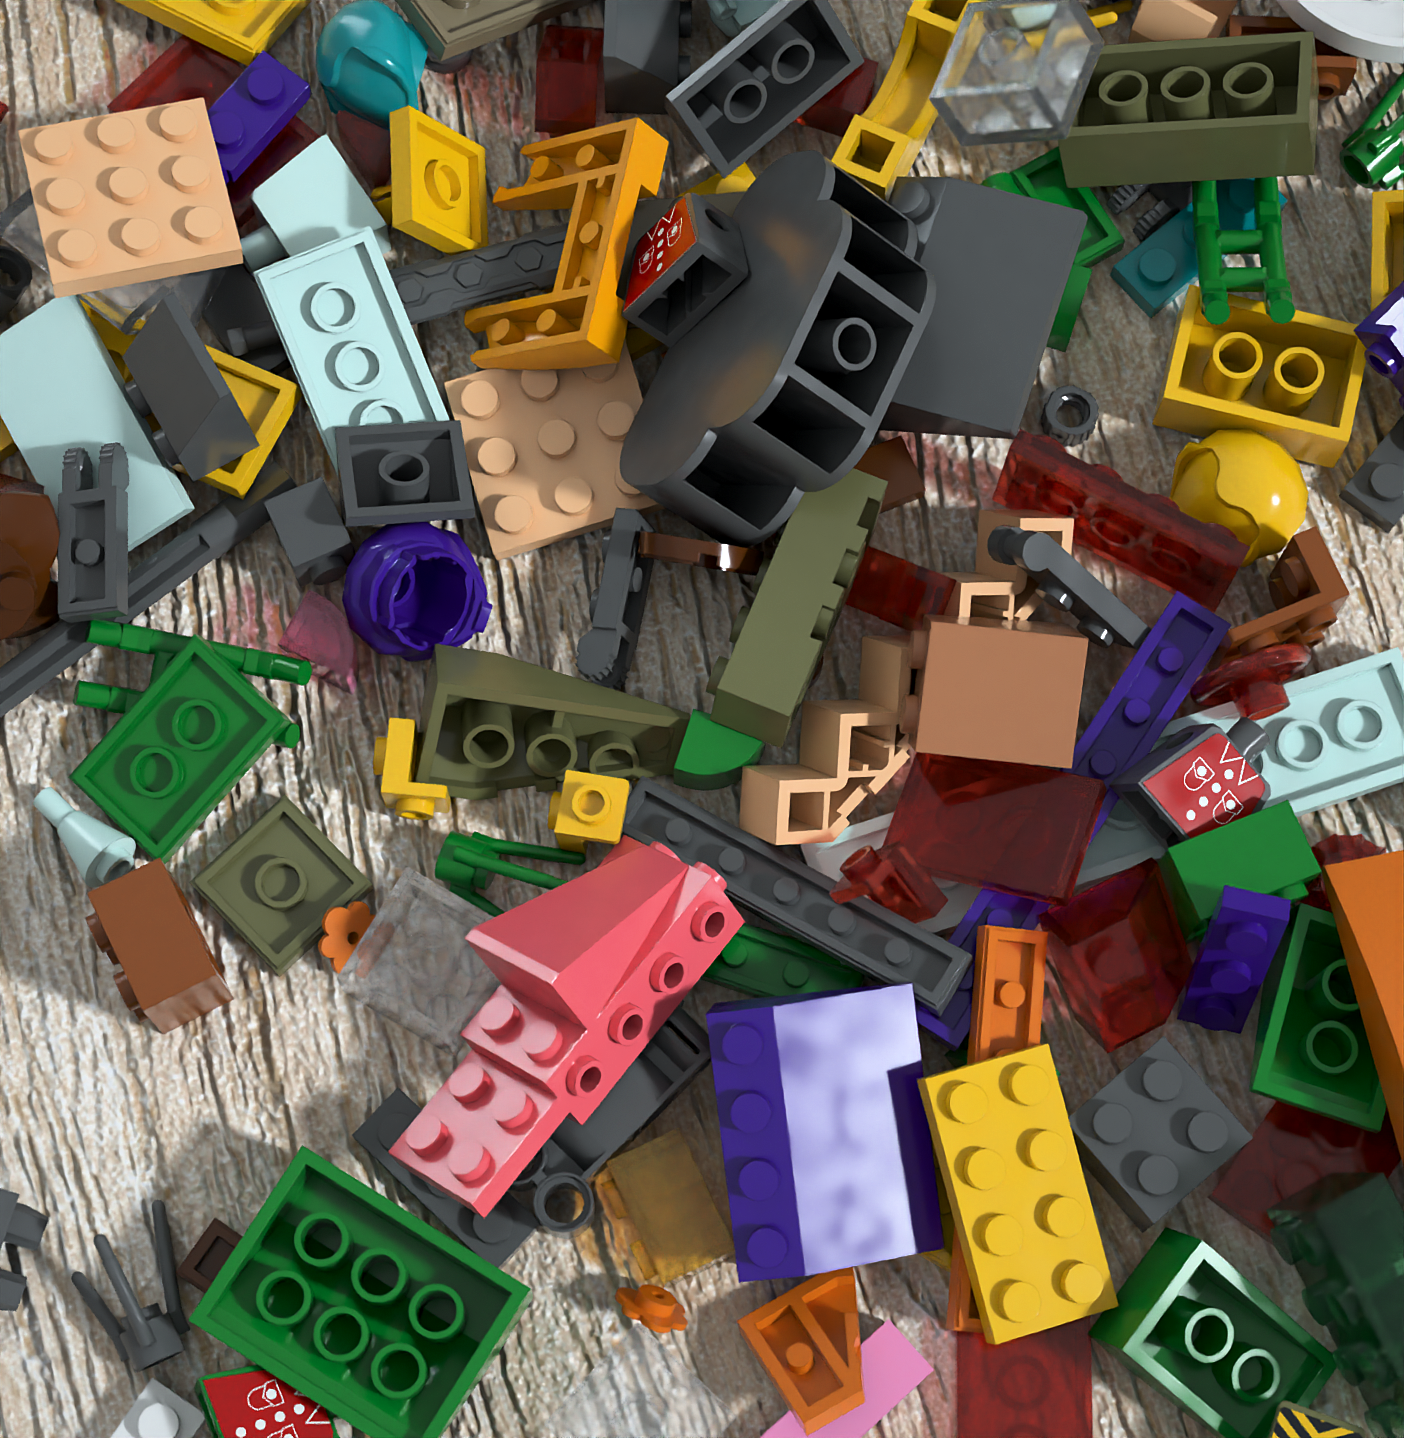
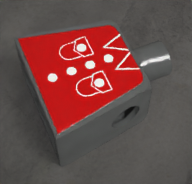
(683, 268)
(1196, 781)

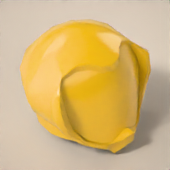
(1243, 485)

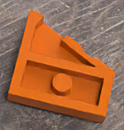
(811, 1347)

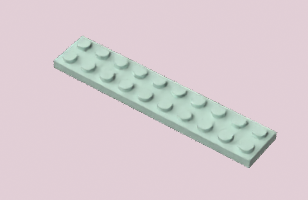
(1323, 749)

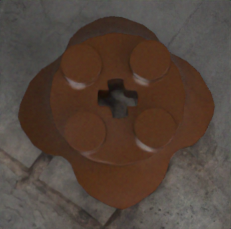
(26, 556)

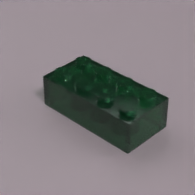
(1350, 1256)

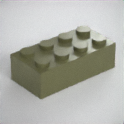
(1196, 112)

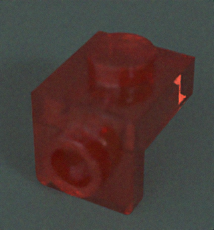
(892, 880)

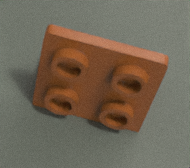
(1306, 597)

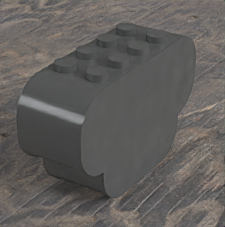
(792, 364)

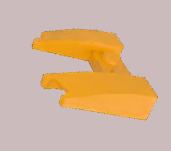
(581, 321)

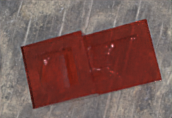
(899, 590)

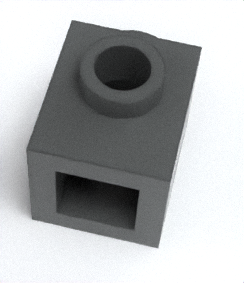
(311, 533)

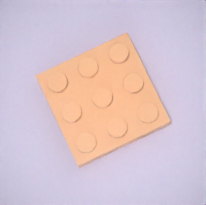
(130, 197)
(548, 450)

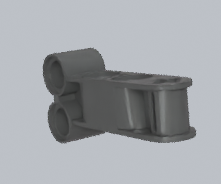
(579, 1153)

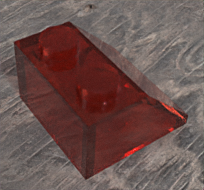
(1119, 955)

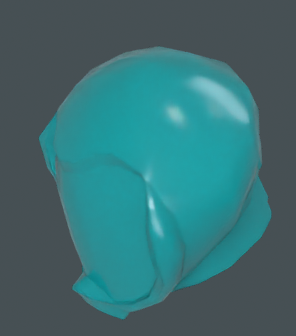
(370, 61)

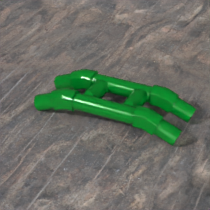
(1264, 240)
(165, 647)

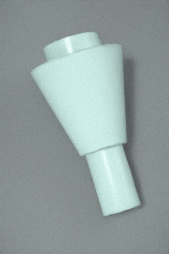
(94, 847)

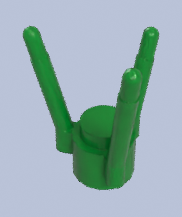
(1374, 153)
(476, 859)

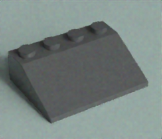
(999, 288)

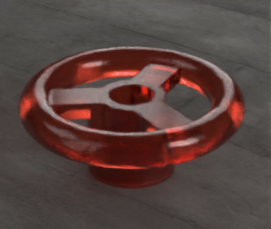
(1254, 681)

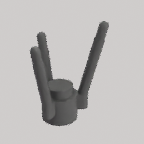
(148, 1333)

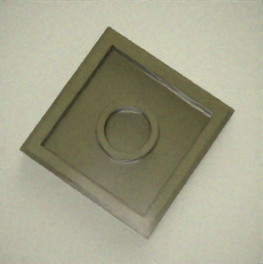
(280, 884)

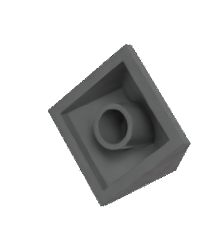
(403, 473)

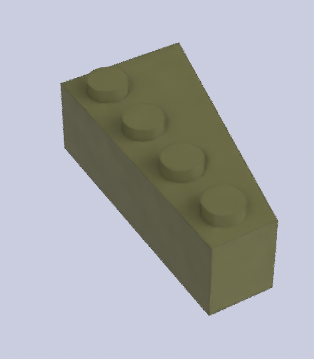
(795, 608)

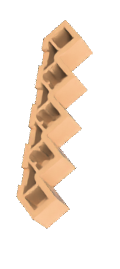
(858, 743)

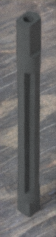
(147, 583)

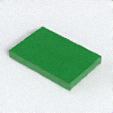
(179, 749)

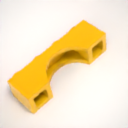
(896, 123)

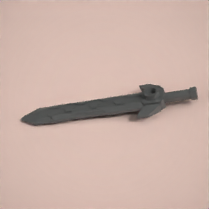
(454, 282)

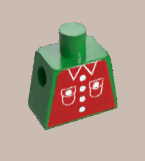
(260, 1405)

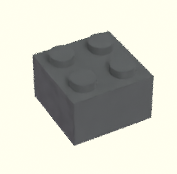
(1155, 1134)

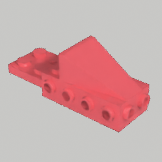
(578, 999)

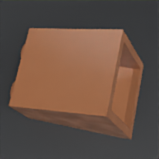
(995, 689)

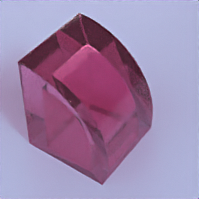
(325, 640)

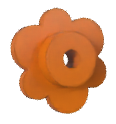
(337, 925)
(653, 1307)

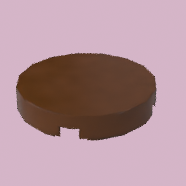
(700, 553)

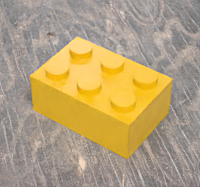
(1263, 376)

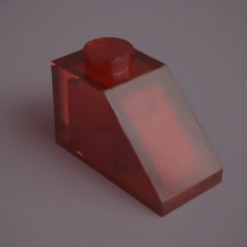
(568, 79)

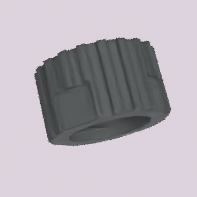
(1083, 402)

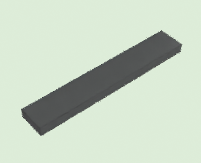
(798, 898)

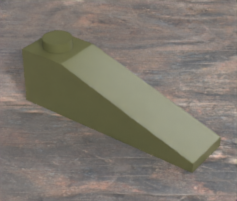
(520, 725)

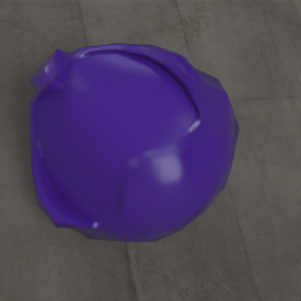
(414, 591)

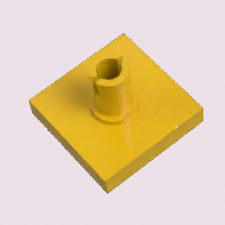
(435, 184)

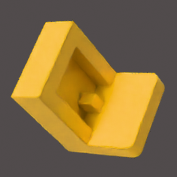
(396, 761)
(588, 810)

